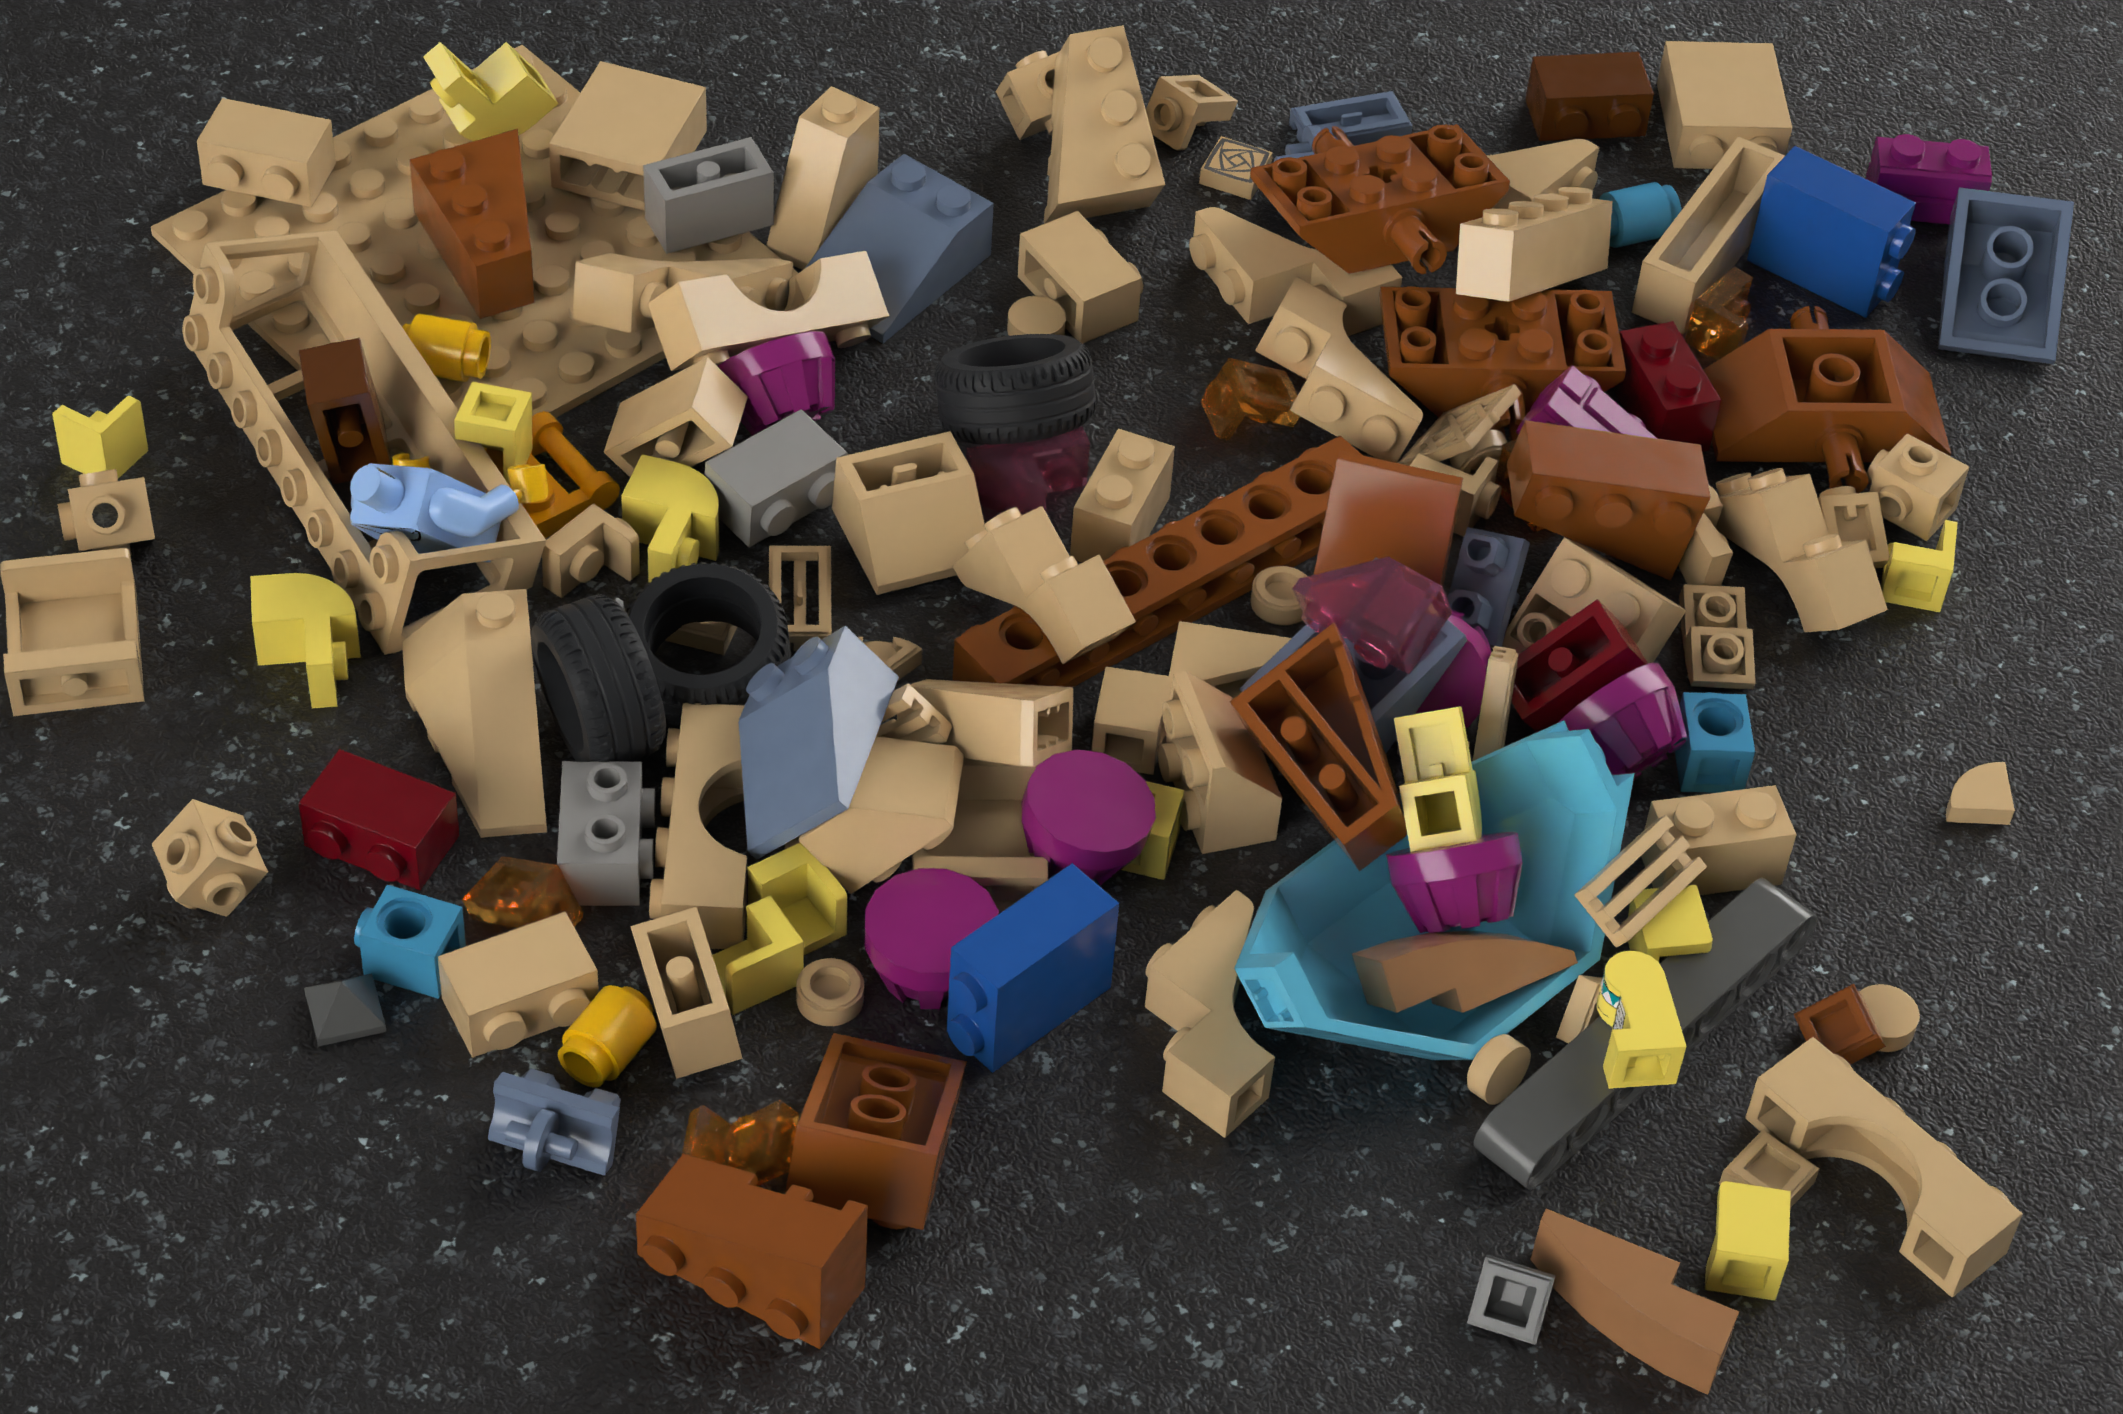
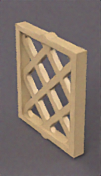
(1462, 426)

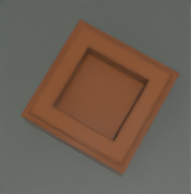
(1842, 1025)

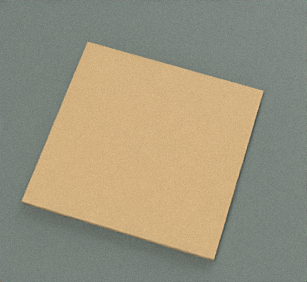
(373, 211)

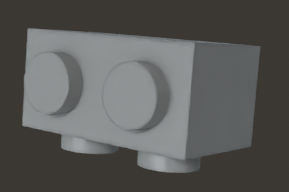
(708, 195)
(774, 477)
(602, 832)

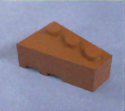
(1325, 743)
(756, 1247)

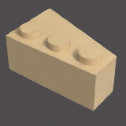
(1101, 132)

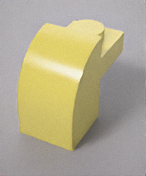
(493, 97)
(671, 512)
(308, 622)
(1439, 785)

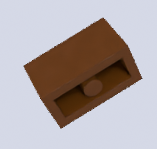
(1589, 96)
(344, 408)

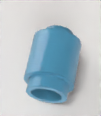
(1641, 213)

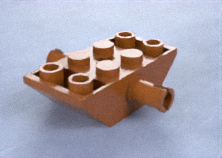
(1384, 196)
(1467, 347)
(1822, 398)

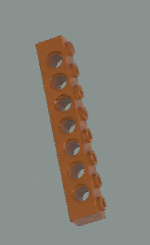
(1172, 574)

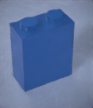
(1832, 232)
(1031, 967)

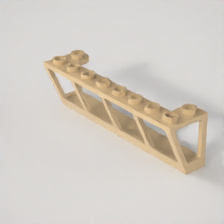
(414, 410)

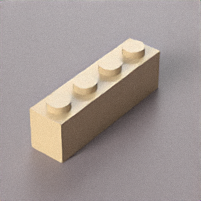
(1705, 236)
(1534, 245)

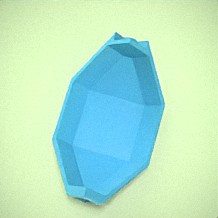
(1313, 919)

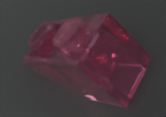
(1379, 608)

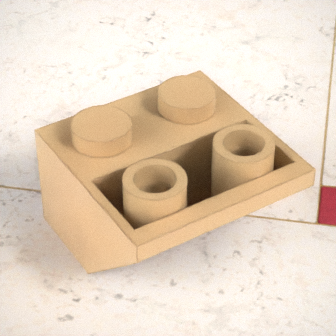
(907, 510)
(1578, 578)
(1219, 766)
(897, 808)

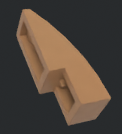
(1454, 968)
(1633, 1299)

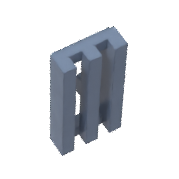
(1361, 117)

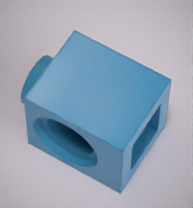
(1717, 743)
(406, 936)

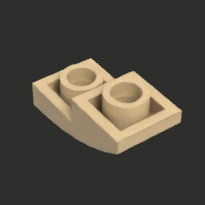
(1708, 550)
(1717, 637)

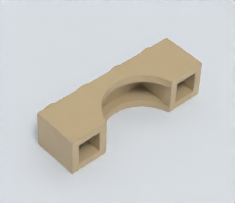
(719, 321)
(695, 864)
(1828, 1110)

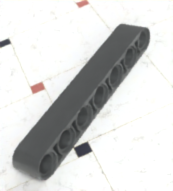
(1570, 1095)

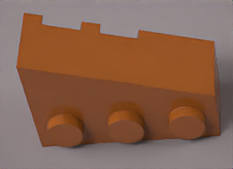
(478, 219)
(1611, 491)

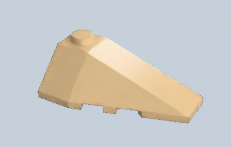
(477, 698)

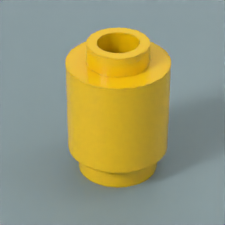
(450, 346)
(607, 1035)

